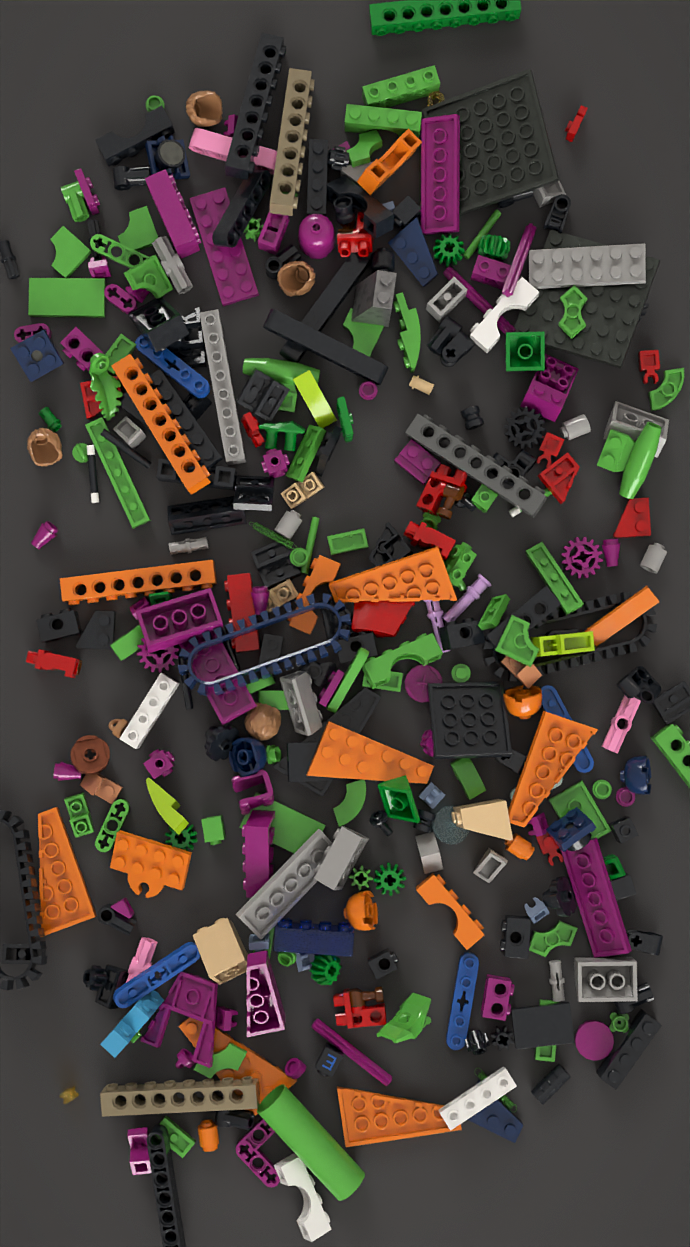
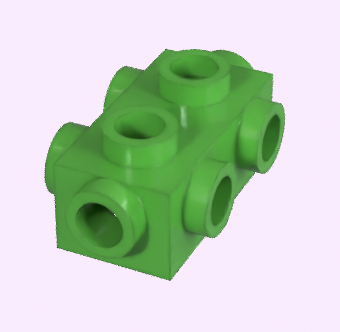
(458, 563)

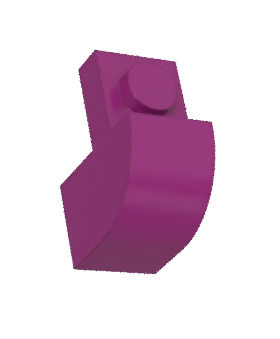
(139, 1151)

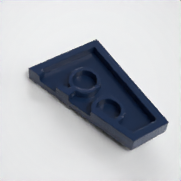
(414, 252)
(498, 1120)

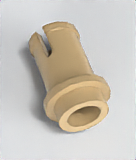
(421, 385)

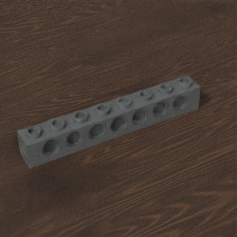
(423, 423)

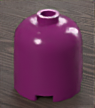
(316, 242)

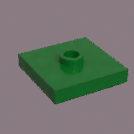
(345, 419)

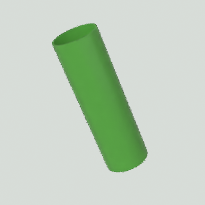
(311, 1142)

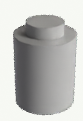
(575, 427)
(288, 524)
(653, 558)

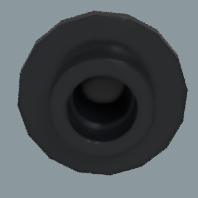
(466, 502)
(379, 819)

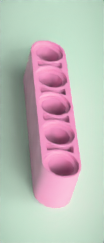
(218, 147)

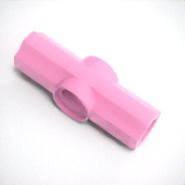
(615, 735)
(143, 957)

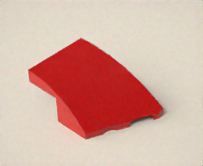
(380, 617)

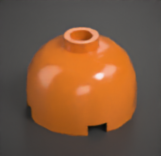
(523, 702)
(361, 911)

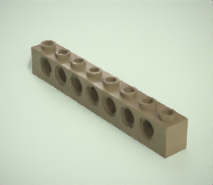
(296, 96)
(113, 1106)

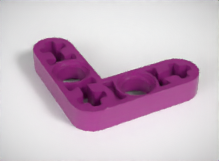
(254, 1144)

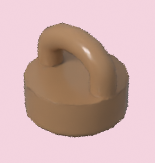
(120, 727)

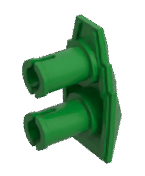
(290, 429)

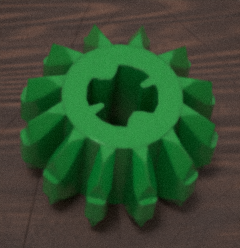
(450, 243)
(494, 247)
(185, 843)
(384, 883)
(325, 969)

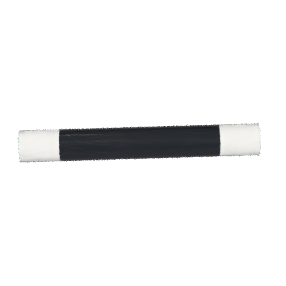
(92, 473)

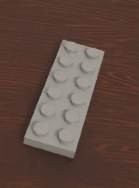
(587, 266)
(285, 887)

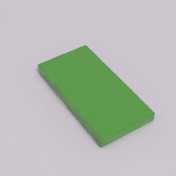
(66, 297)
(291, 826)

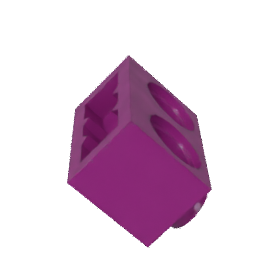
(273, 232)
(85, 347)
(491, 997)

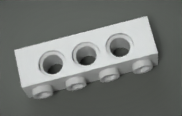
(149, 711)
(477, 1098)

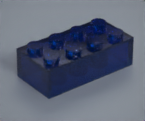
(314, 938)

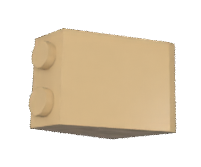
(484, 817)
(221, 950)

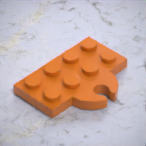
(150, 863)

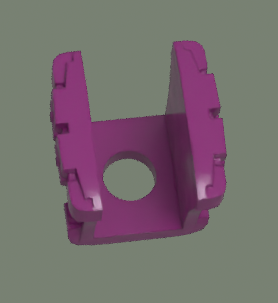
(243, 783)

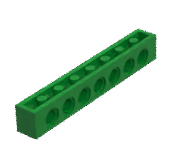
(416, 8)

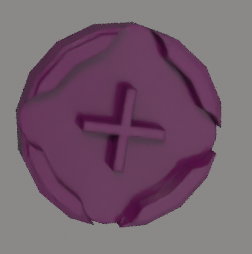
(417, 681)
(594, 1040)

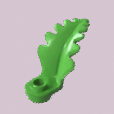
(104, 385)

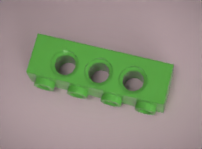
(401, 88)
(663, 741)

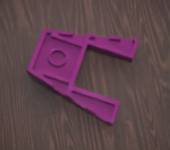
(193, 998)

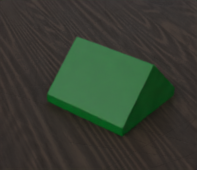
(525, 351)
(398, 799)

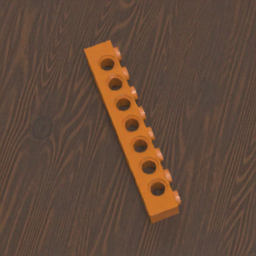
(125, 370)
(70, 585)

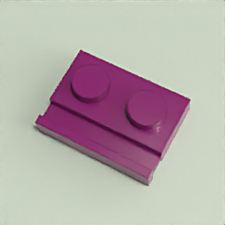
(86, 186)
(417, 461)
(334, 680)

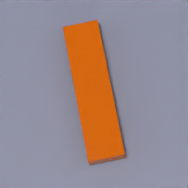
(623, 615)

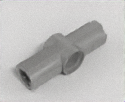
(172, 265)

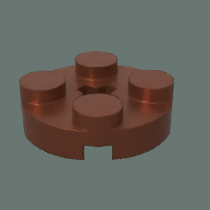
(81, 749)

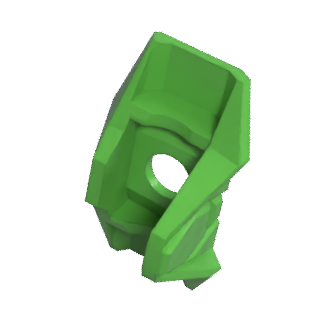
(398, 1028)

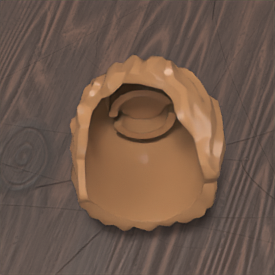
(204, 108)
(296, 278)
(44, 447)
(263, 721)

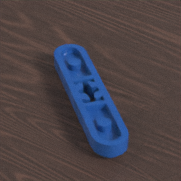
(185, 376)
(553, 704)
(466, 982)
(141, 986)

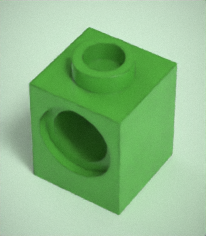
(484, 498)
(213, 829)

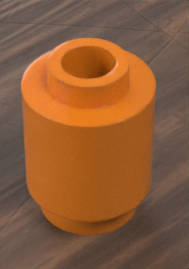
(519, 847)
(208, 1135)

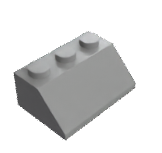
(632, 421)
(301, 702)
(340, 858)
(605, 979)

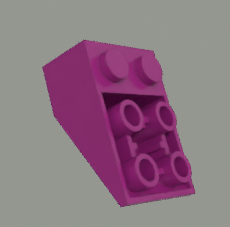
(550, 388)

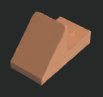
(524, 673)
(101, 786)

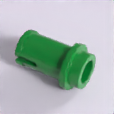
(52, 422)

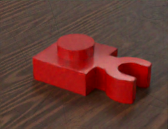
(573, 126)
(649, 363)
(251, 427)
(550, 446)
(549, 846)

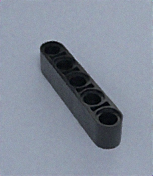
(241, 209)

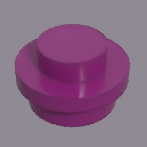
(368, 390)
(625, 797)

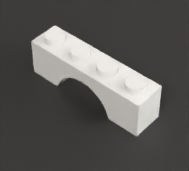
(487, 333)
(313, 1219)

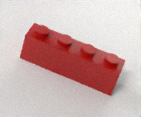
(241, 607)

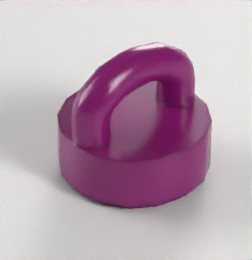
(184, 1059)
(294, 1068)

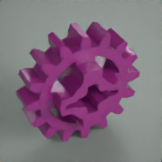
(583, 566)
(157, 660)

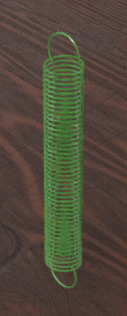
(278, 536)
(505, 1099)

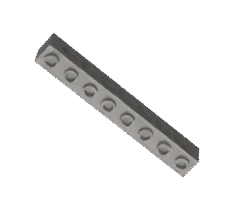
(222, 387)

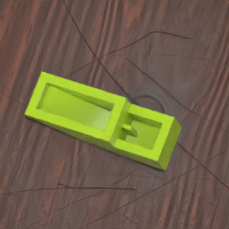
(314, 399)
(564, 643)
(166, 806)

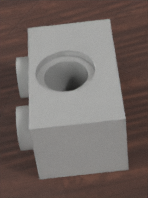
(446, 299)

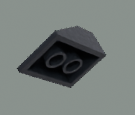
(159, 324)

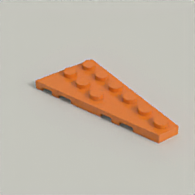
(403, 580)
(354, 756)
(549, 758)
(61, 883)
(252, 1065)
(383, 1118)

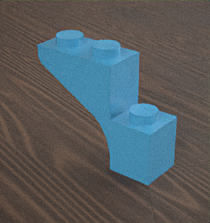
(132, 1023)

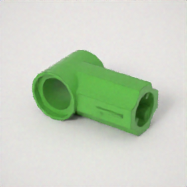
(74, 197)

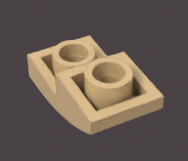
(301, 491)
(281, 594)

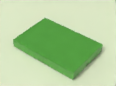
(579, 797)

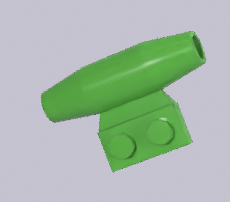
(284, 373)
(632, 457)

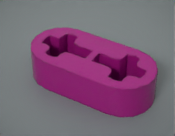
(123, 295)
(31, 329)

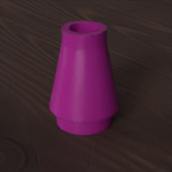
(45, 533)
(611, 551)
(260, 598)
(65, 772)

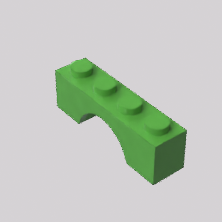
(365, 118)
(423, 650)

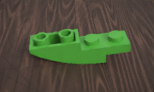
(411, 337)

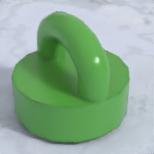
(80, 452)

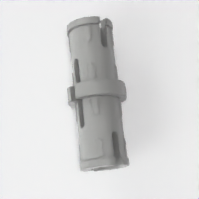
(188, 545)
(555, 969)

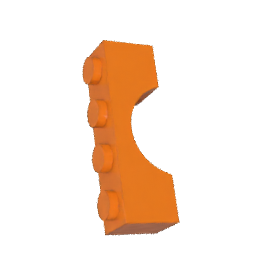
(392, 160)
(323, 572)
(466, 929)

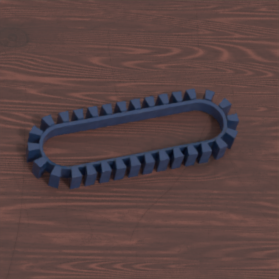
(203, 688)

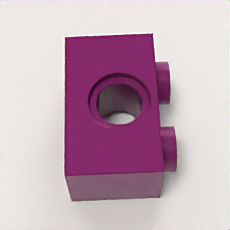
(490, 272)

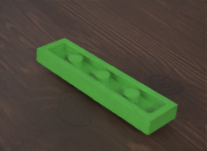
(554, 578)

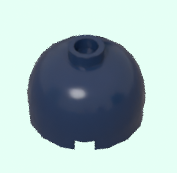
(247, 756)
(637, 775)

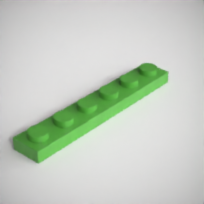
(118, 474)

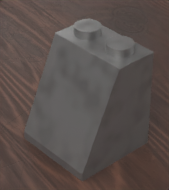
(374, 299)

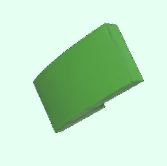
(128, 643)
(273, 698)
(468, 777)
(79, 815)

